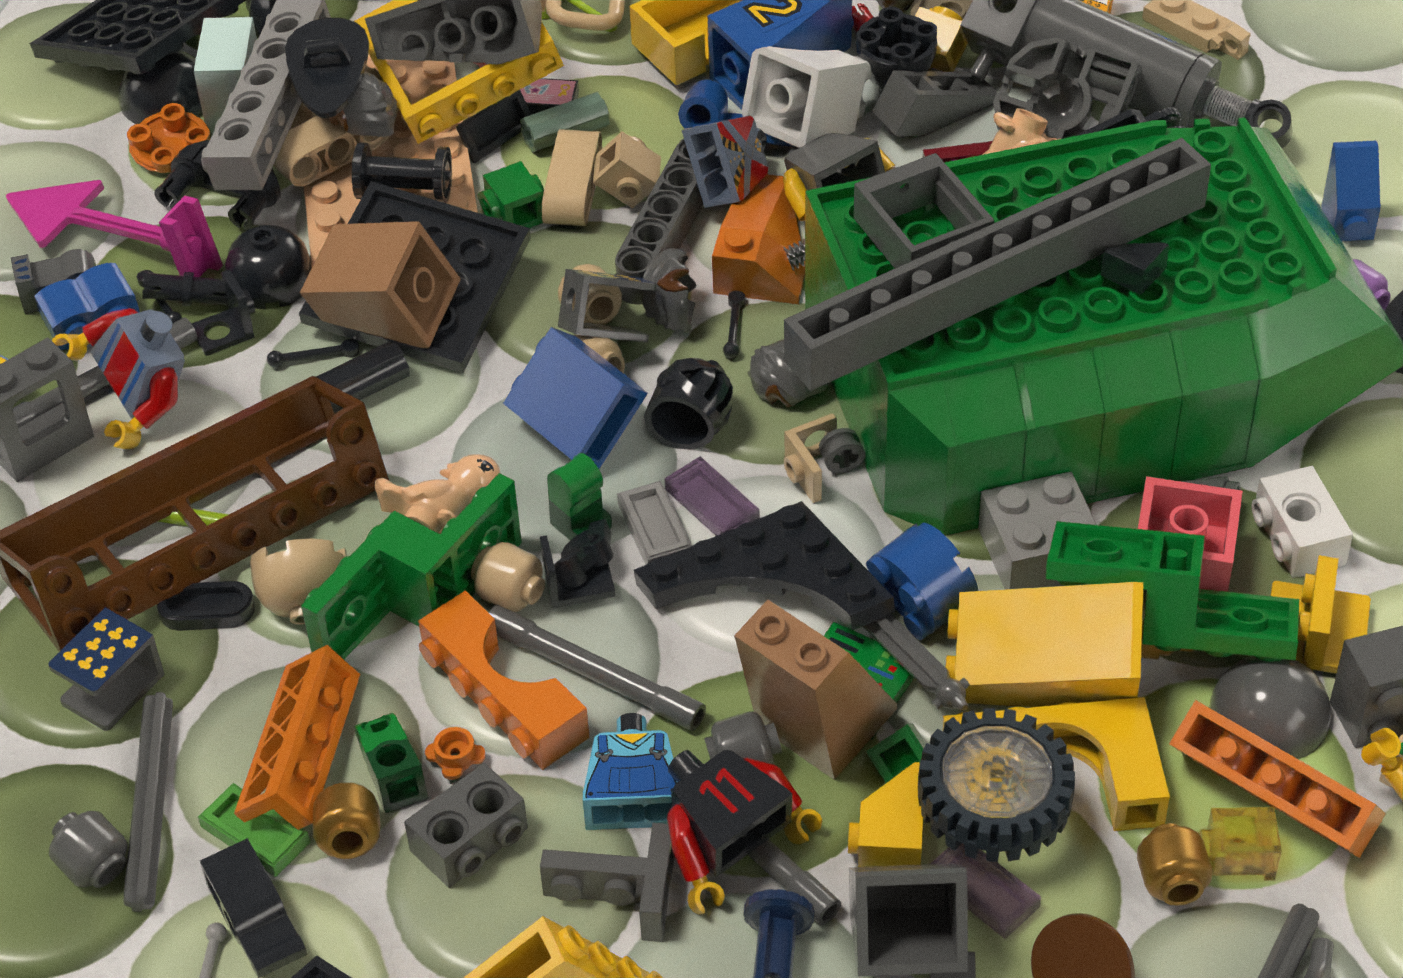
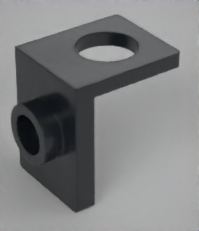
(235, 318)
(597, 587)

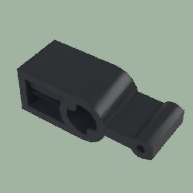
(252, 908)

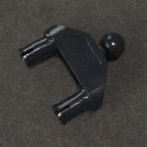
(188, 173)

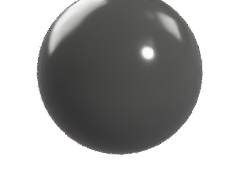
(1276, 702)

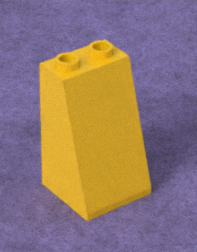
(1048, 644)

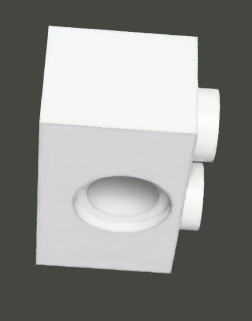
(1301, 520)

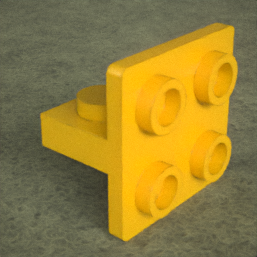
(1324, 615)

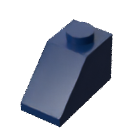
(1353, 190)

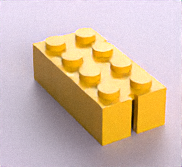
(674, 34)

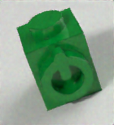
(512, 195)

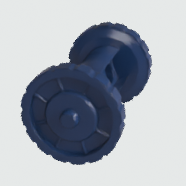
(778, 919)

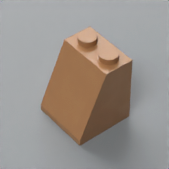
(382, 281)

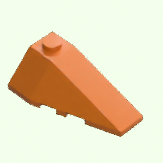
(751, 246)

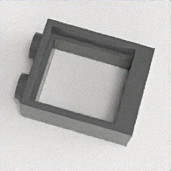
(926, 182)

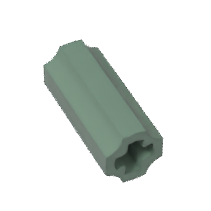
(579, 114)

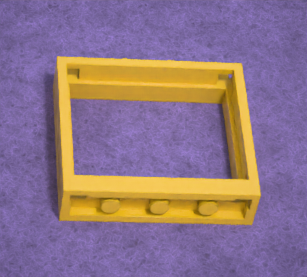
(469, 93)

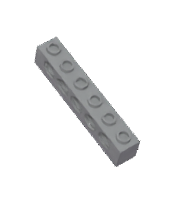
(261, 105)

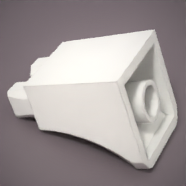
(805, 93)

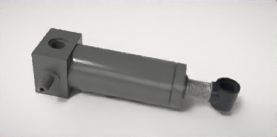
(1170, 70)

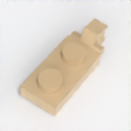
(1198, 26)

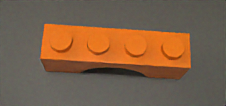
(537, 716)

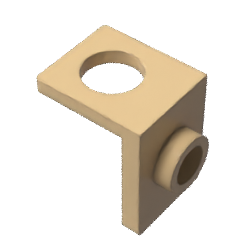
(799, 459)

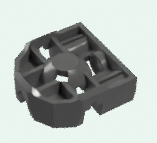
(1040, 67)

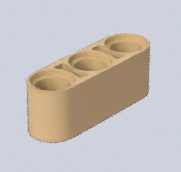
(317, 150)
(570, 178)

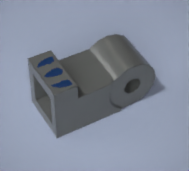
(37, 275)

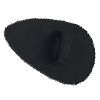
(327, 63)

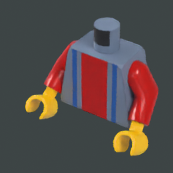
(138, 363)

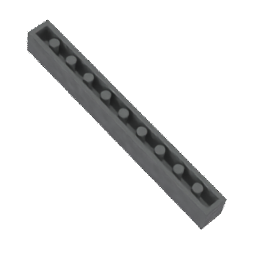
(994, 264)

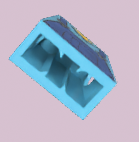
(628, 777)

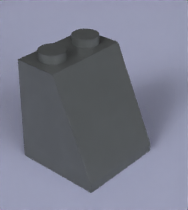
(909, 919)

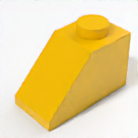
(889, 824)

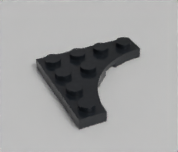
(770, 556)

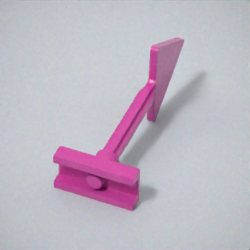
(180, 231)

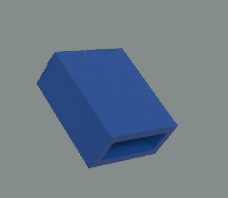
(574, 397)

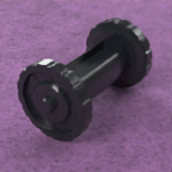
(402, 172)

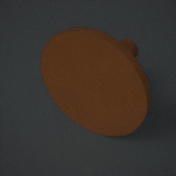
(1081, 948)

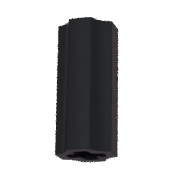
(368, 372)

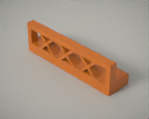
(299, 738)

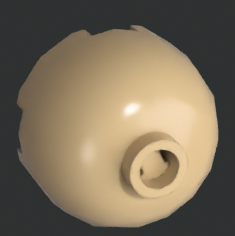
(290, 575)

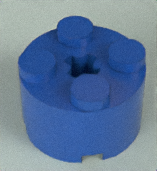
(922, 577)

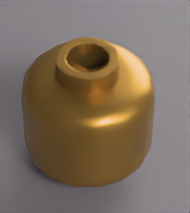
(346, 820)
(1174, 864)

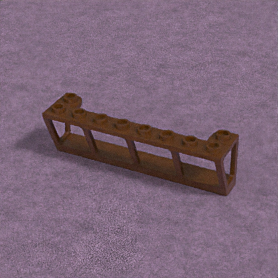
(50, 542)

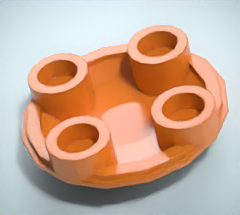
(163, 135)

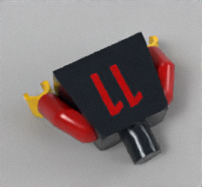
(726, 813)

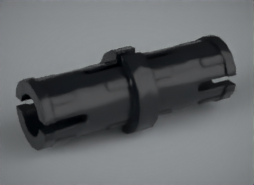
(184, 288)

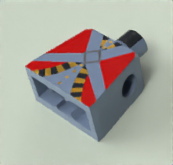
(726, 159)

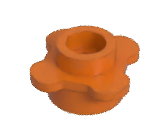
(454, 741)

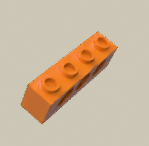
(1278, 779)

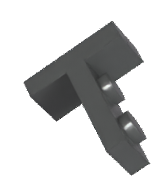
(616, 879)

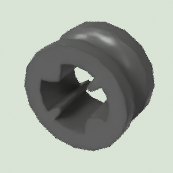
(841, 450)

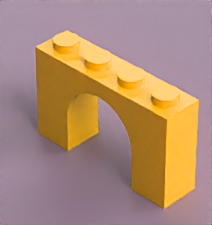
(1118, 745)

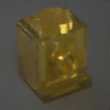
(1243, 841)

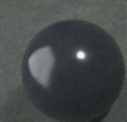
(165, 84)

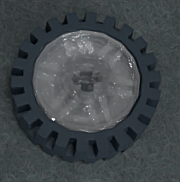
(996, 784)

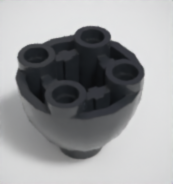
(896, 43)

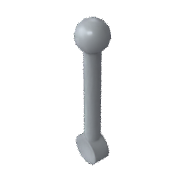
(215, 934)

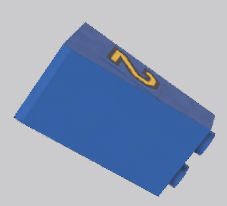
(774, 23)

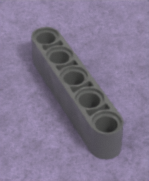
(662, 220)

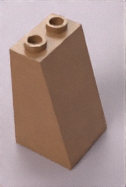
(809, 689)

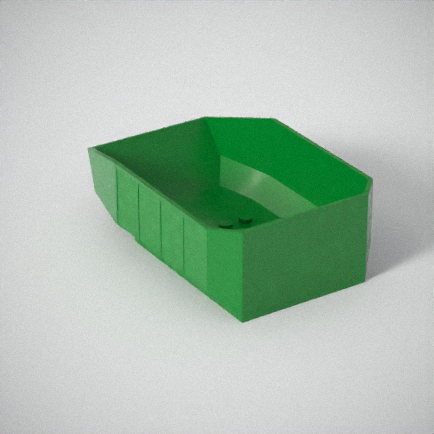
(1196, 378)

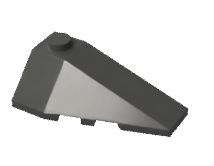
(458, 31)

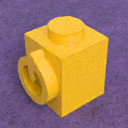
(950, 36)

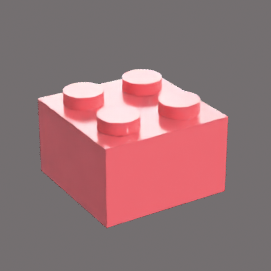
(1196, 511)

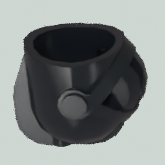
(689, 403)

